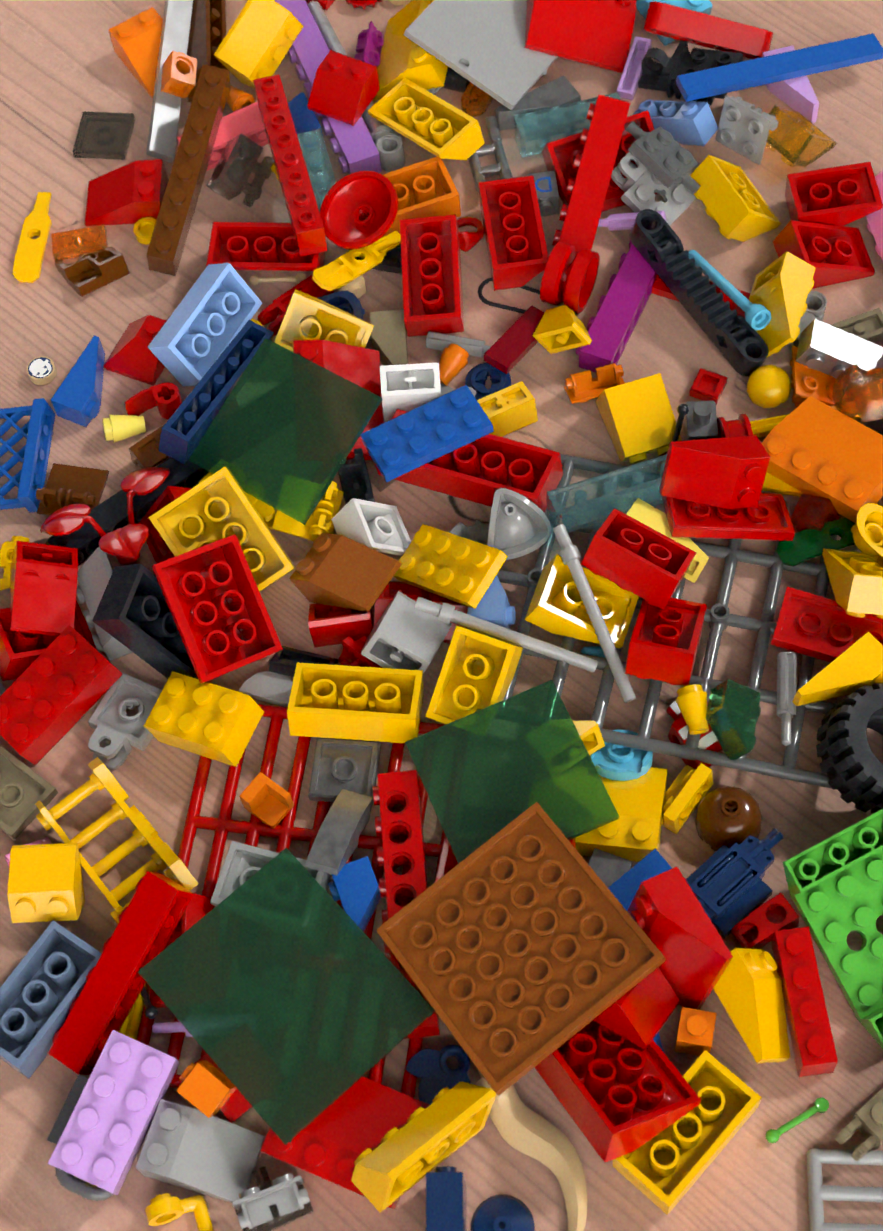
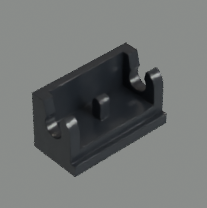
(355, 478)

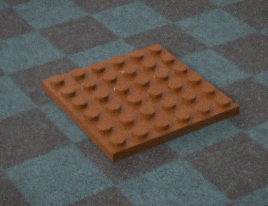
(519, 947)

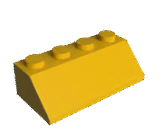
(429, 121)
(422, 1143)

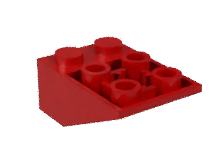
(43, 588)

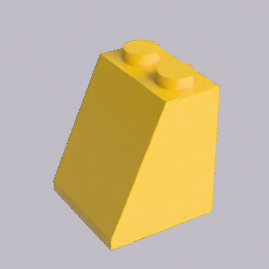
(638, 418)

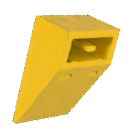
(784, 292)

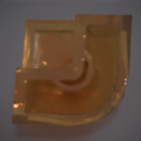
(859, 393)

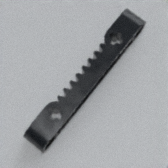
(667, 257)

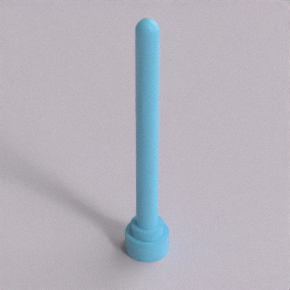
(755, 314)

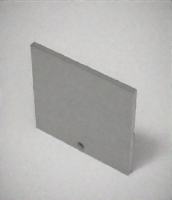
(483, 44)

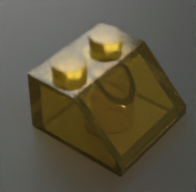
(797, 138)

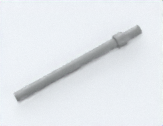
(571, 556)
(447, 613)

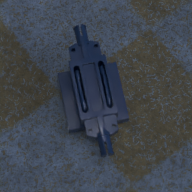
(731, 880)

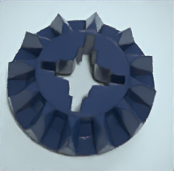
(478, 375)

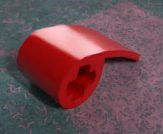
(164, 396)

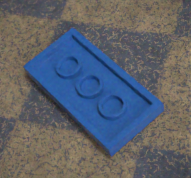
(426, 433)

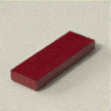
(515, 341)

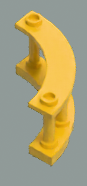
(142, 835)

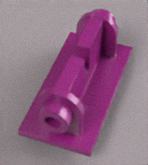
(369, 45)

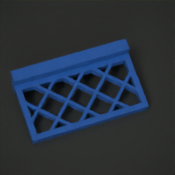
(34, 453)

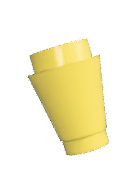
(122, 427)

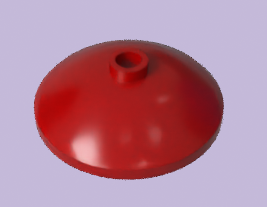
(351, 202)

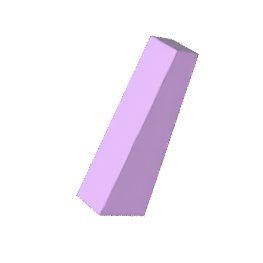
(633, 68)

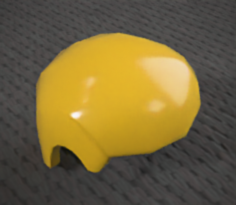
(768, 386)

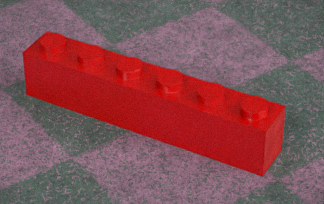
(593, 172)
(115, 979)

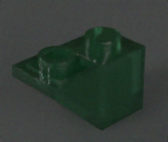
(733, 717)

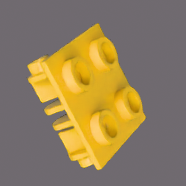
(319, 521)

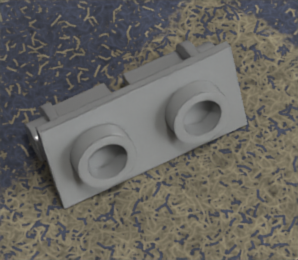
(257, 1203)

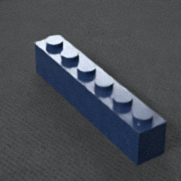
(197, 412)

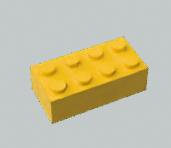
(355, 702)
(683, 1151)

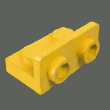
(685, 795)

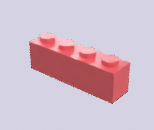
(245, 122)

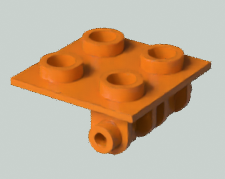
(809, 382)

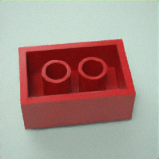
(638, 558)

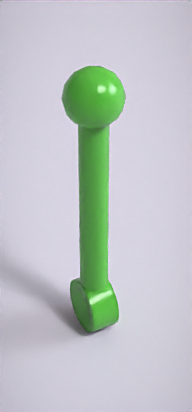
(821, 1105)

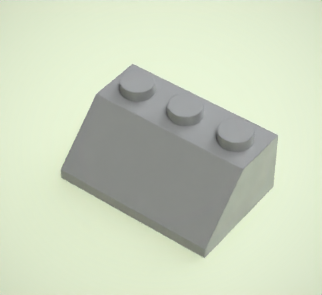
(93, 581)

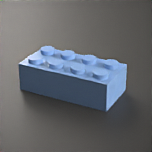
(204, 323)

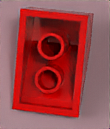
(127, 194)
(833, 194)
(832, 249)
(716, 471)
(666, 641)
(21, 649)

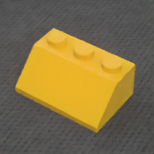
(258, 40)
(732, 200)

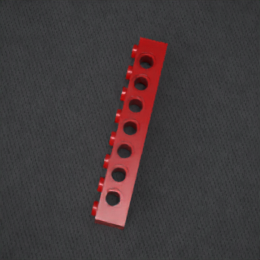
(290, 166)
(402, 789)

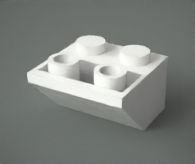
(408, 386)

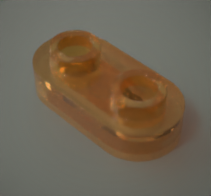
(475, 101)

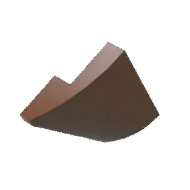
(93, 270)

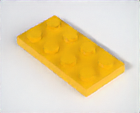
(449, 565)

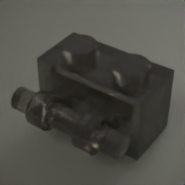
(236, 167)

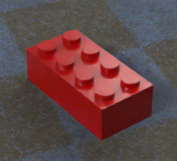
(431, 275)
(54, 694)

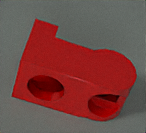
(761, 923)

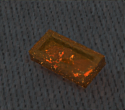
(78, 241)

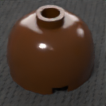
(728, 817)

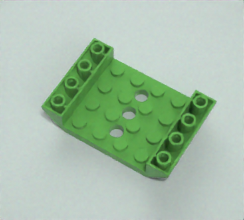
(839, 892)

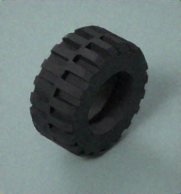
(846, 750)

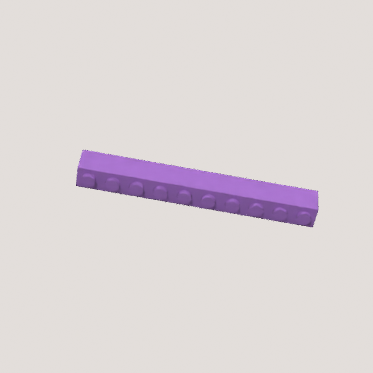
(309, 49)

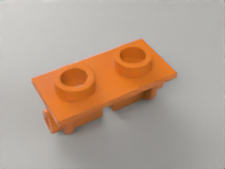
(582, 387)

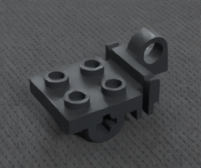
(663, 75)

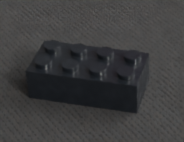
(140, 619)

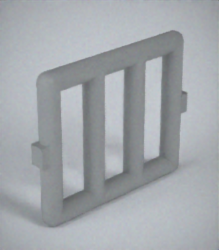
(819, 1192)

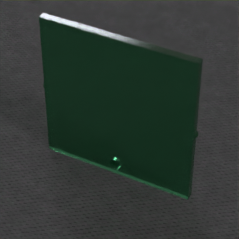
(286, 430)
(504, 761)

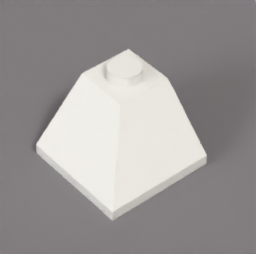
(373, 525)

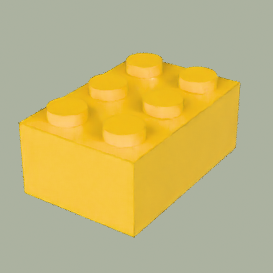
(204, 718)

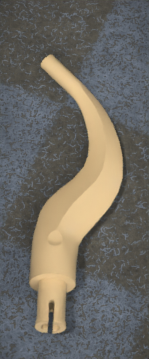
(545, 1142)

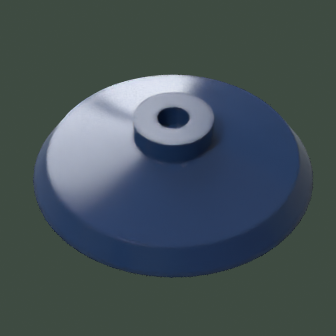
(502, 1214)

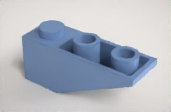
(687, 121)

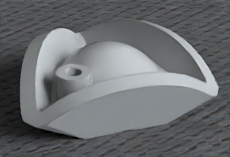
(516, 524)

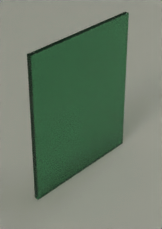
(286, 994)

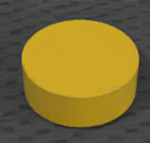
(144, 229)

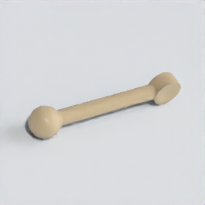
(254, 279)

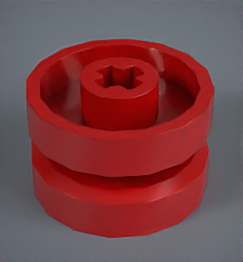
(569, 276)

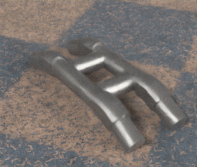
(496, 148)

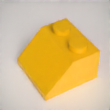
(45, 883)

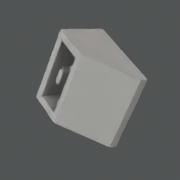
(404, 636)

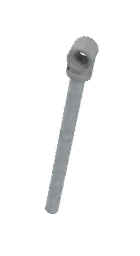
(385, 139)

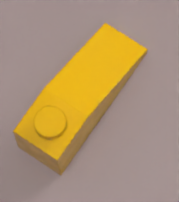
(848, 672)

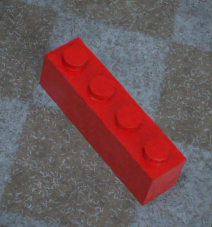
(804, 1002)

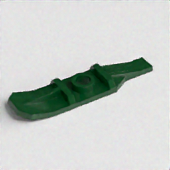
(811, 542)

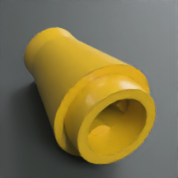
(693, 706)

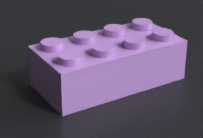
(114, 1112)

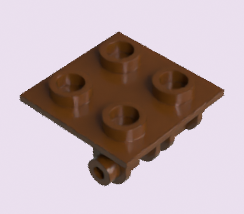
(71, 486)

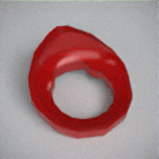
(470, 239)

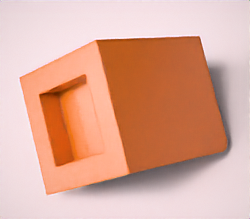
(266, 800)

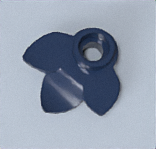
(435, 1074)

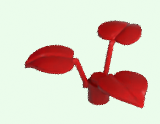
(125, 541)

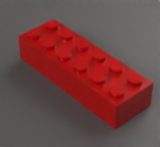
(488, 465)

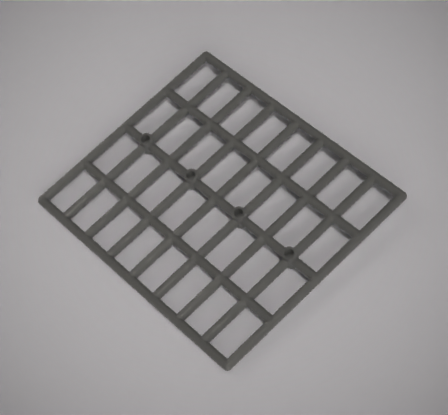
(718, 621)

